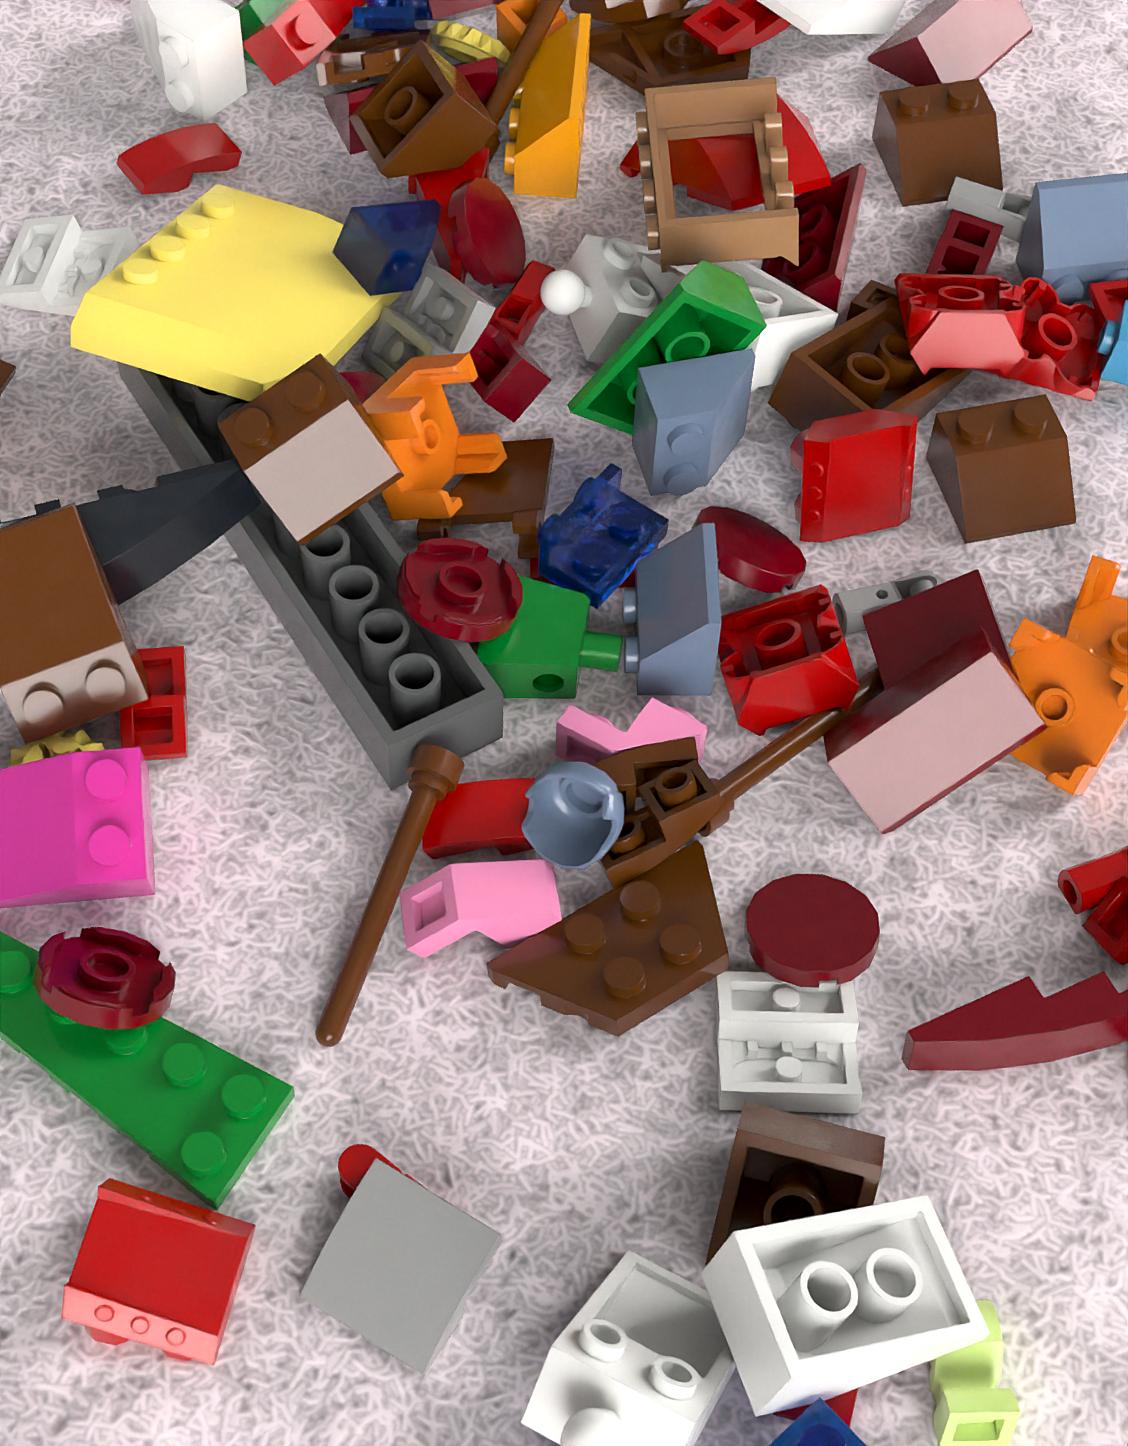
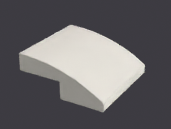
(59, 262)
(786, 1044)

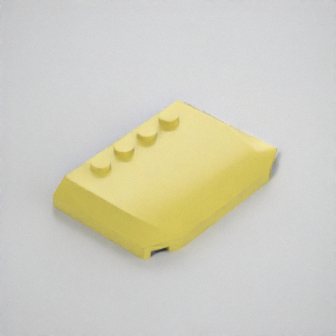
(229, 297)

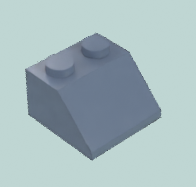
(1076, 234)
(690, 418)
(675, 617)

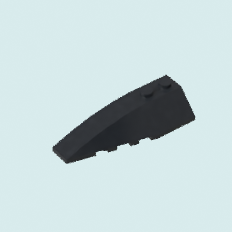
(160, 528)

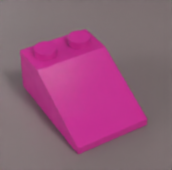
(76, 829)

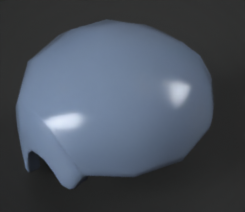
(573, 814)

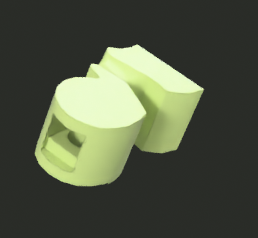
(966, 1395)

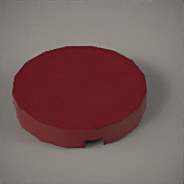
(487, 233)
(753, 550)
(459, 590)
(811, 930)
(104, 978)

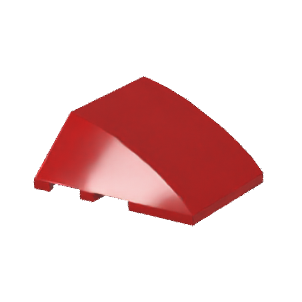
(726, 166)

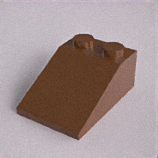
(858, 370)
(61, 629)

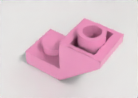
(595, 738)
(496, 898)

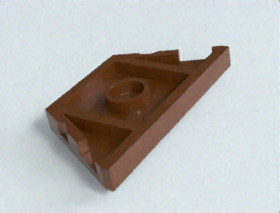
(662, 54)
(357, 59)
(627, 948)

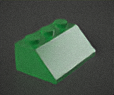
(699, 318)

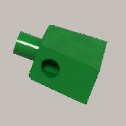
(548, 645)

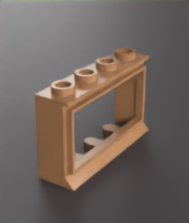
(710, 112)

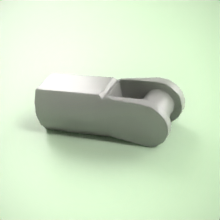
(990, 204)
(855, 603)

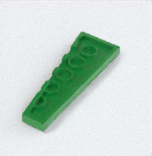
(156, 1084)

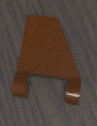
(509, 494)

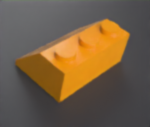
(551, 115)

